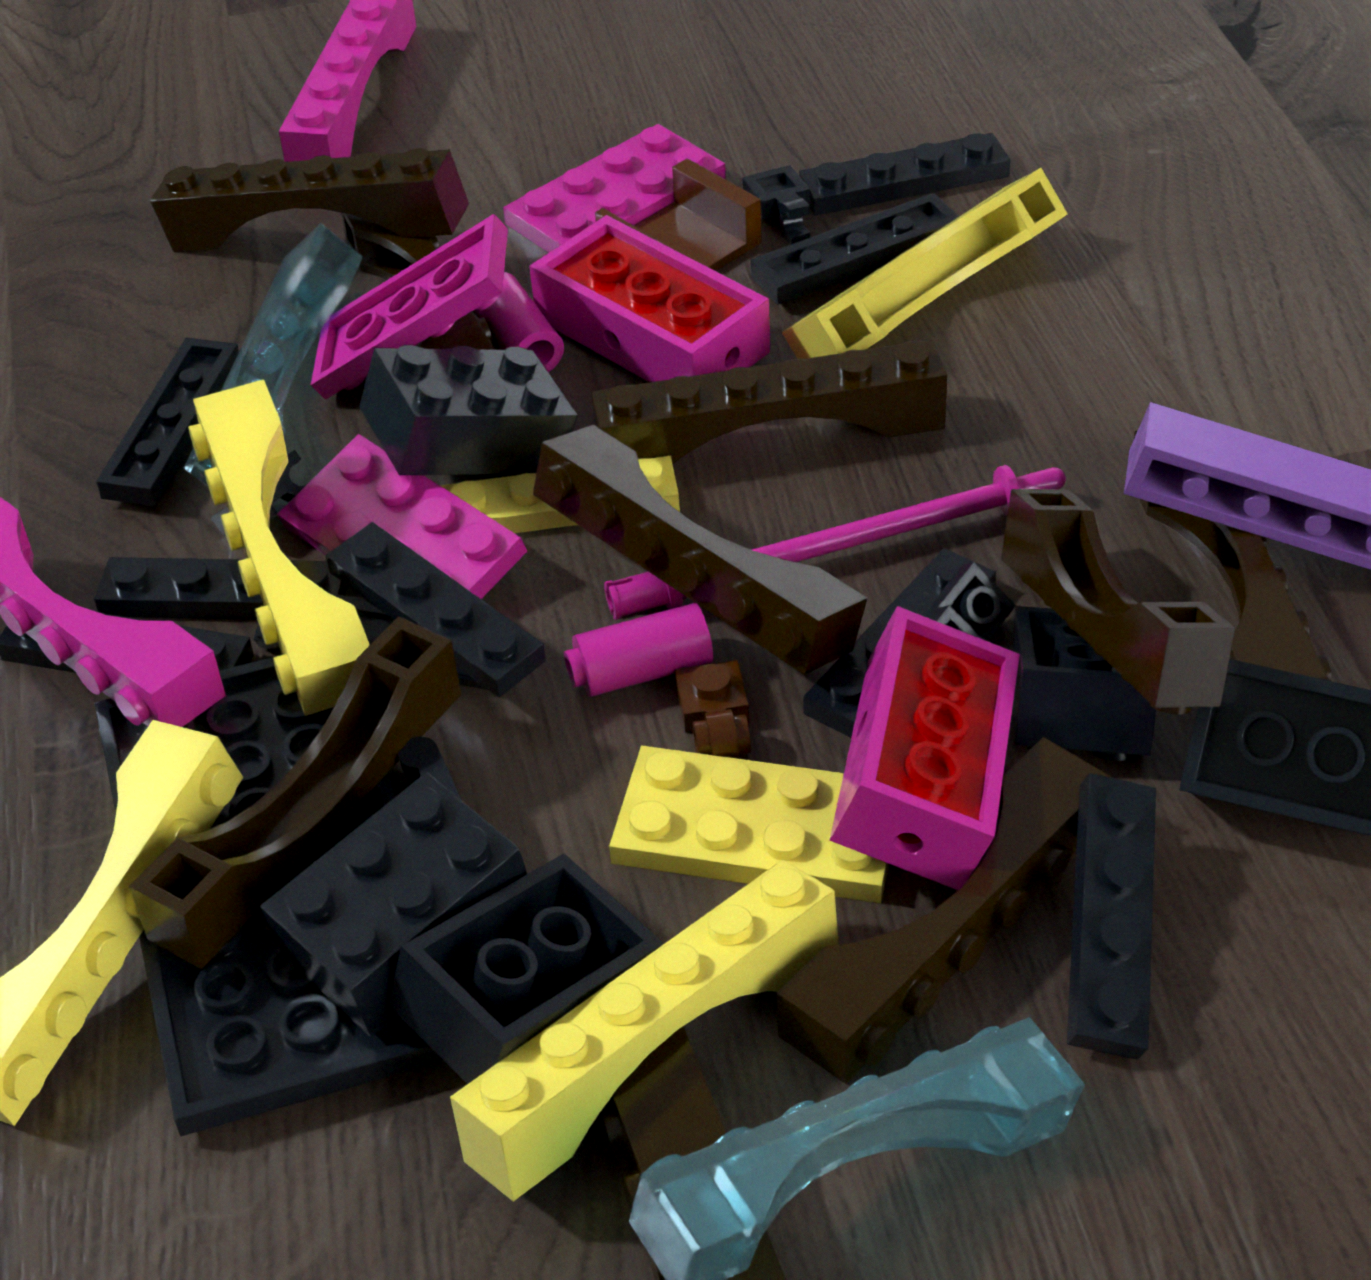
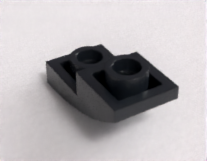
(972, 603)

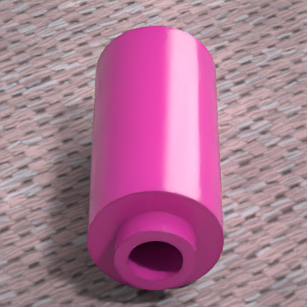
(520, 323)
(639, 650)

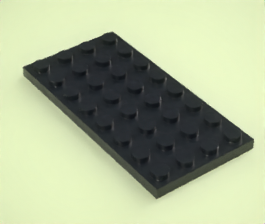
(250, 1023)

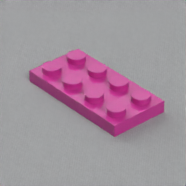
(625, 179)
(412, 305)
(434, 523)

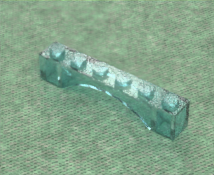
(290, 318)
(986, 1096)

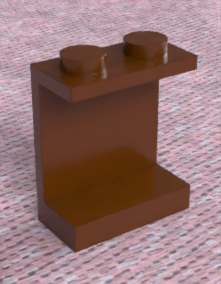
(707, 220)

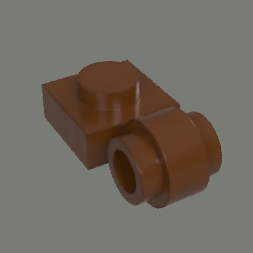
(715, 708)

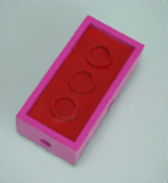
(649, 305)
(928, 750)

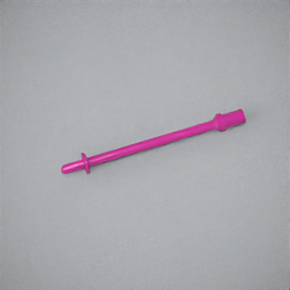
(648, 591)

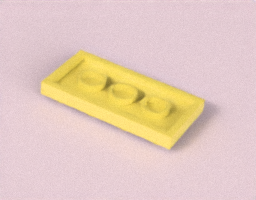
(737, 822)

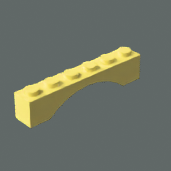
(928, 269)
(314, 629)
(166, 790)
(543, 1097)

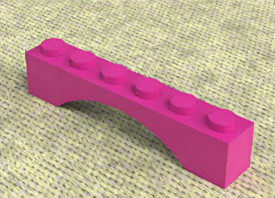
(329, 101)
(142, 665)

